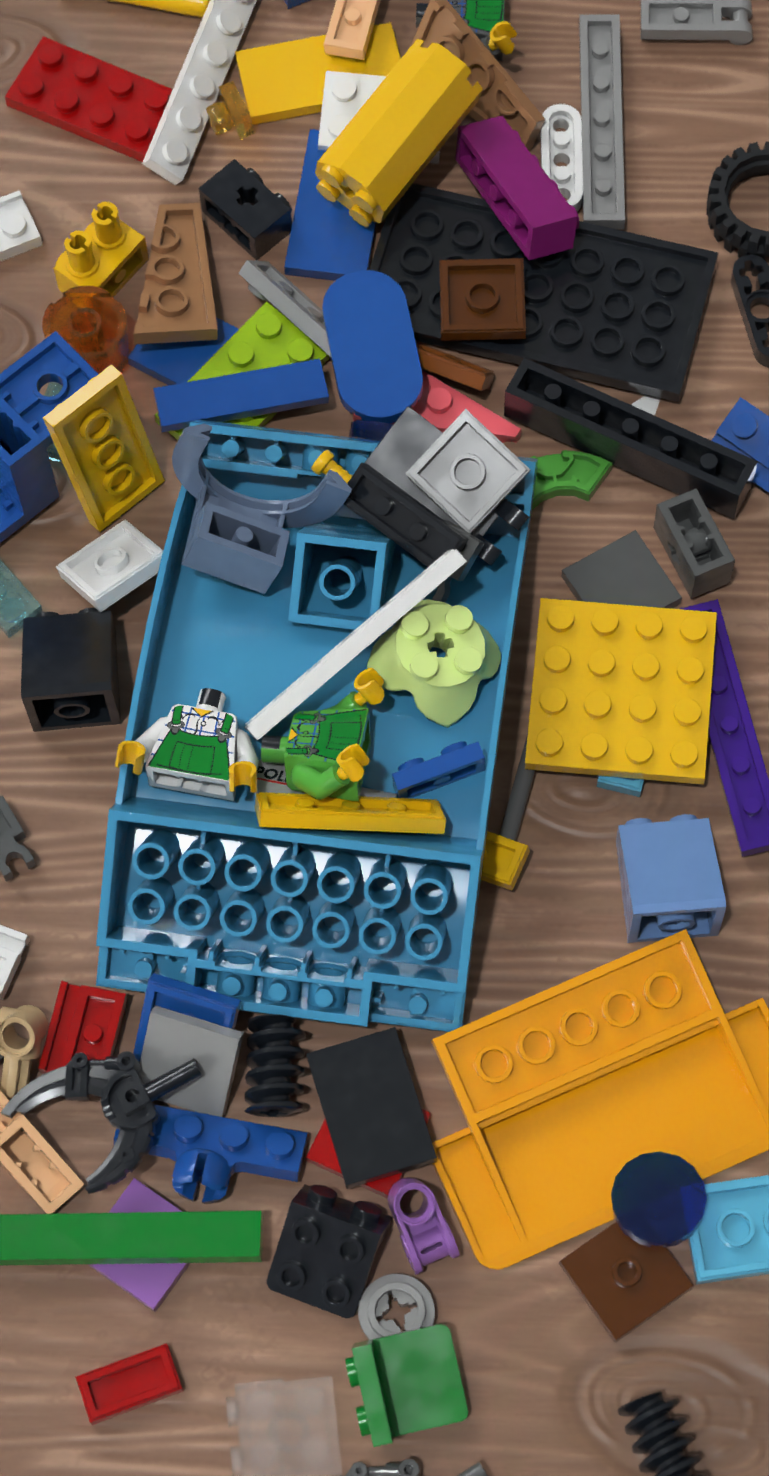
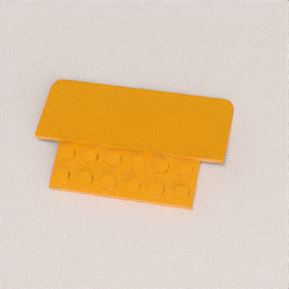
(589, 1081)

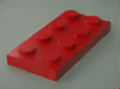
(89, 98)

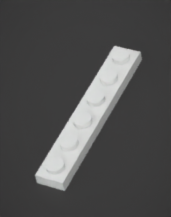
(197, 88)

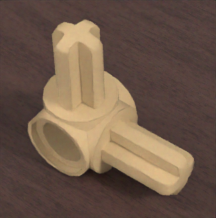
(19, 1051)

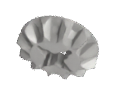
(406, 1292)

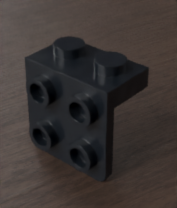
(327, 1250)

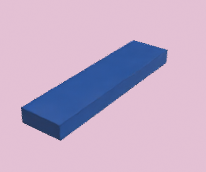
(241, 395)

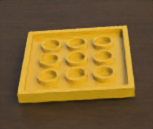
(621, 691)

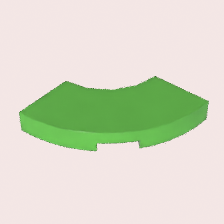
(569, 475)

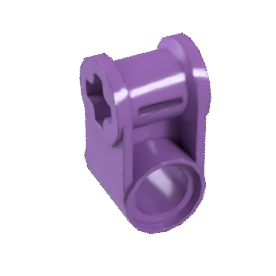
(424, 1232)

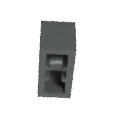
(693, 543)

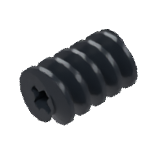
(273, 1066)
(660, 1436)

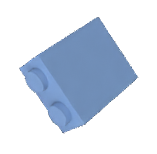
(669, 878)

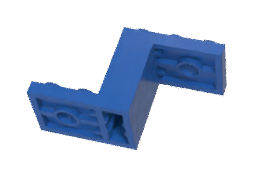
(25, 468)

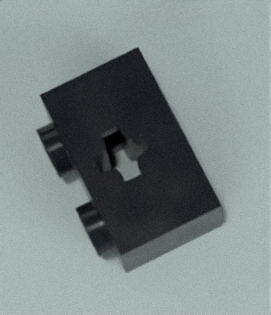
(246, 209)

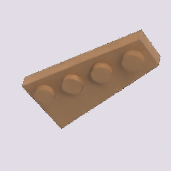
(500, 93)
(177, 284)

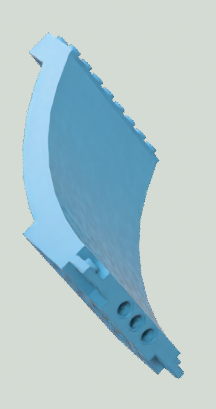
(296, 915)

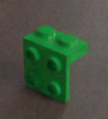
(407, 1383)

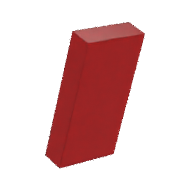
(129, 1384)

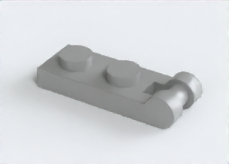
(696, 20)

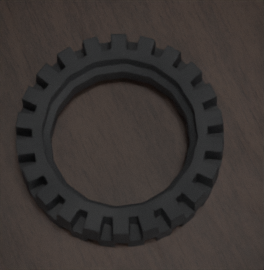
(720, 216)

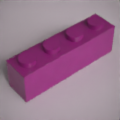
(516, 187)

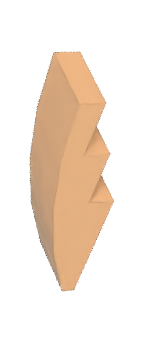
(35, 1162)

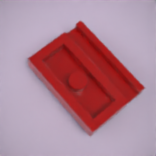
(83, 1022)

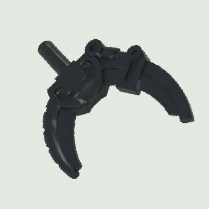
(124, 1102)

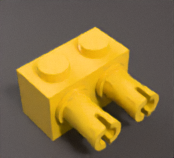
(102, 254)

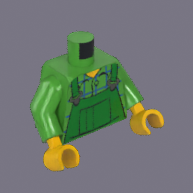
(329, 746)

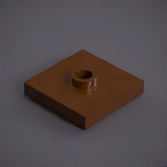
(482, 299)
(624, 1279)

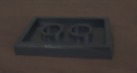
(371, 1108)

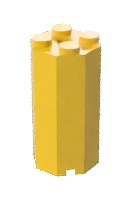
(397, 132)

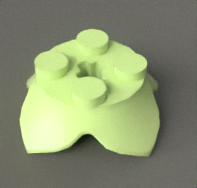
(440, 685)

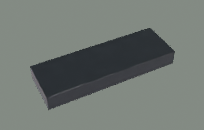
(401, 516)

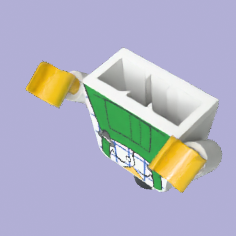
(195, 750)

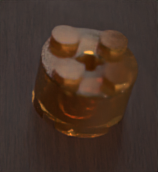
(92, 326)

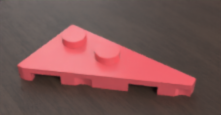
(443, 405)

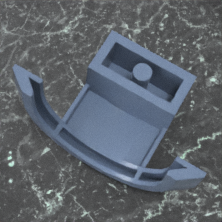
(239, 534)

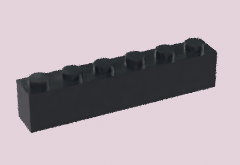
(628, 437)

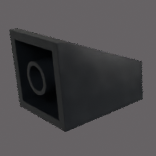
(70, 670)

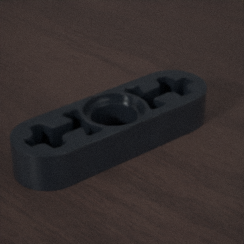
(742, 287)

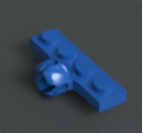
(217, 1147)

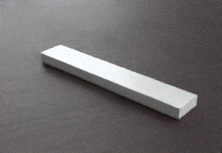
(354, 643)

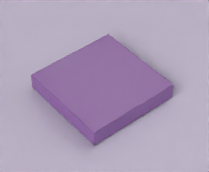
(144, 1282)

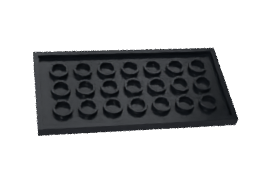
(603, 312)

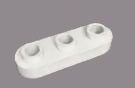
(564, 148)

